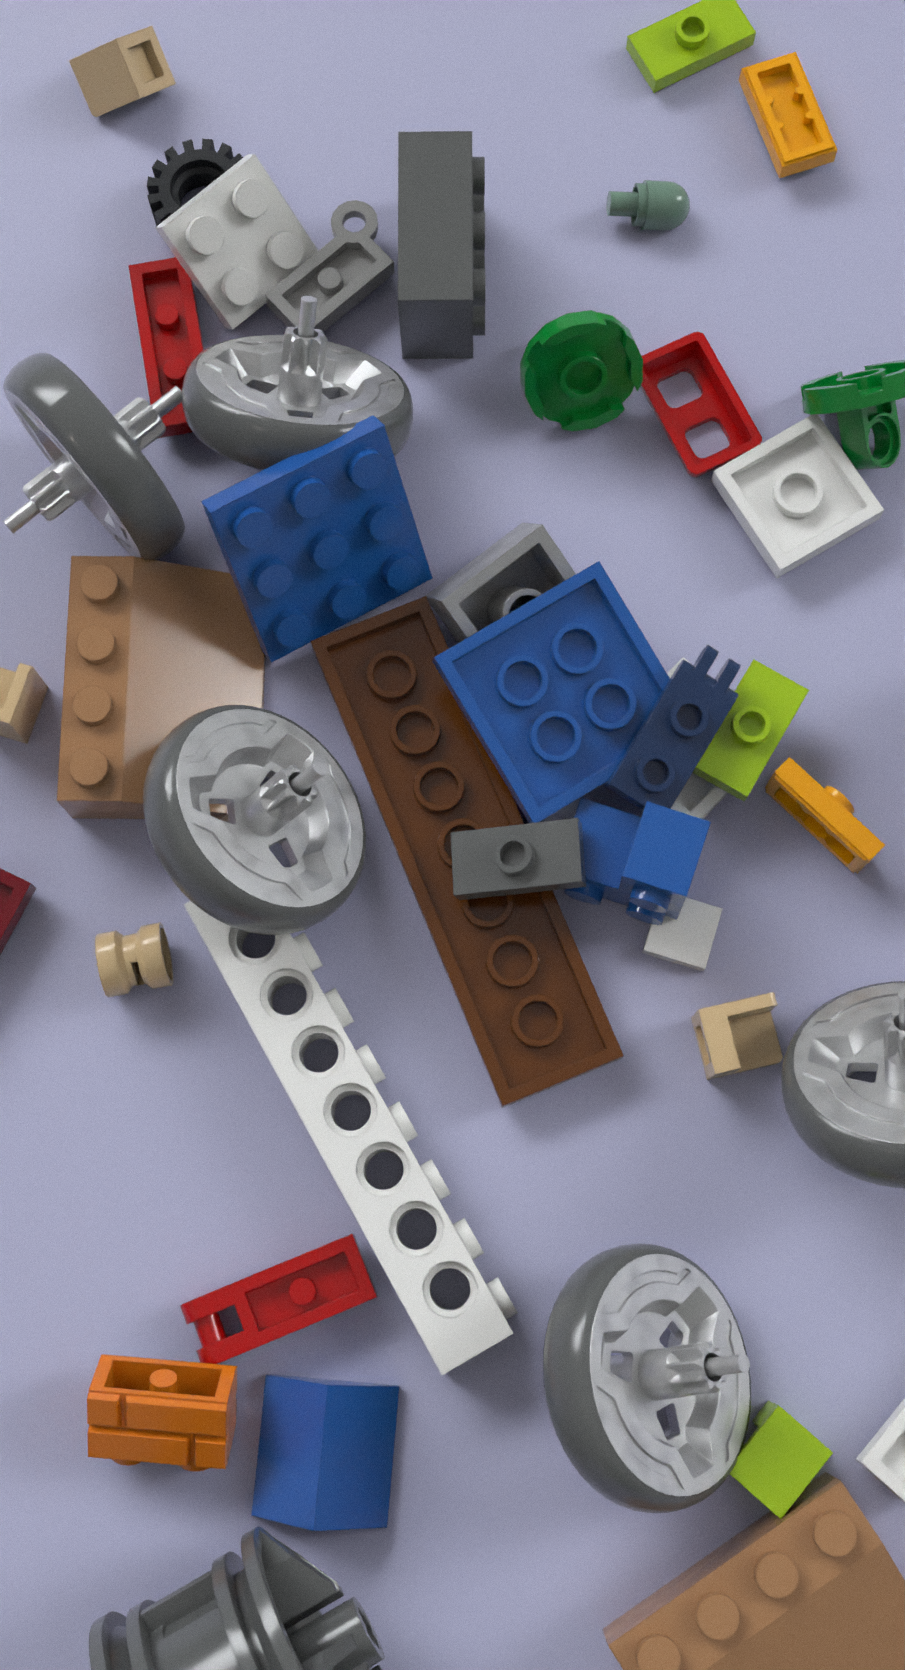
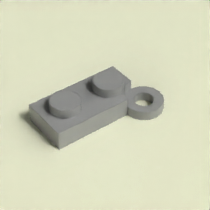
(337, 273)

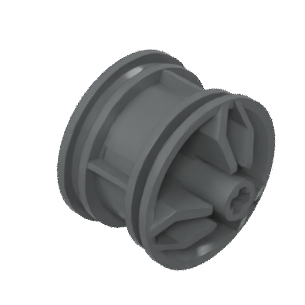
(242, 1617)

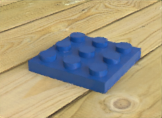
(319, 538)
(556, 690)

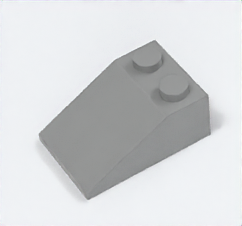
(500, 580)

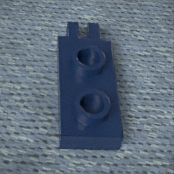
(675, 732)

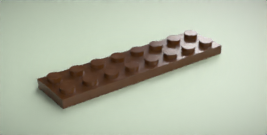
(432, 777)

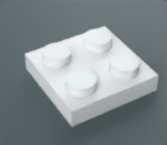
(237, 240)
(796, 495)

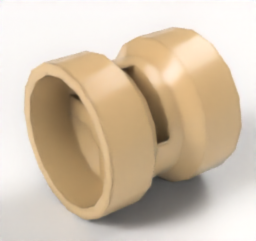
(133, 959)

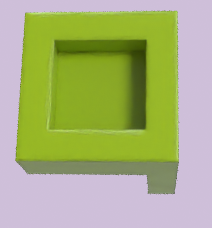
(779, 1459)

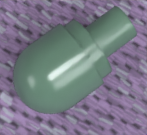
(651, 205)

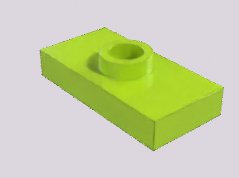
(689, 41)
(751, 730)

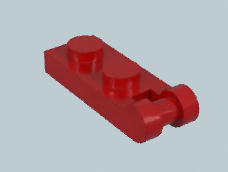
(281, 1299)

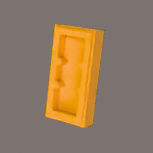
(787, 115)
(824, 815)

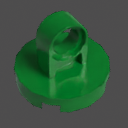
(580, 370)
(862, 403)

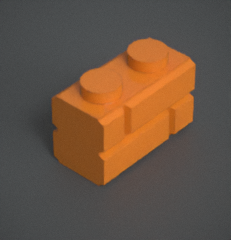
(162, 1412)

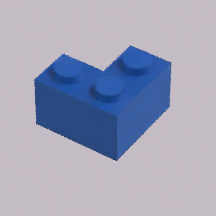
(639, 859)

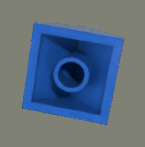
(325, 1453)

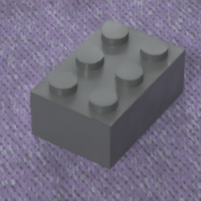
(440, 244)

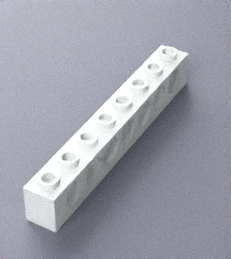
(447, 1333)

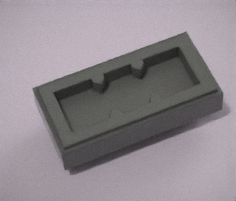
(518, 859)

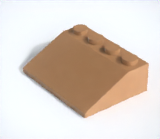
(139, 660)
(777, 1598)

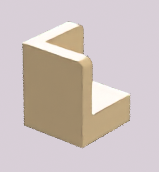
(122, 71)
(20, 701)
(737, 1036)

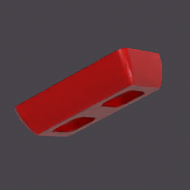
(717, 403)

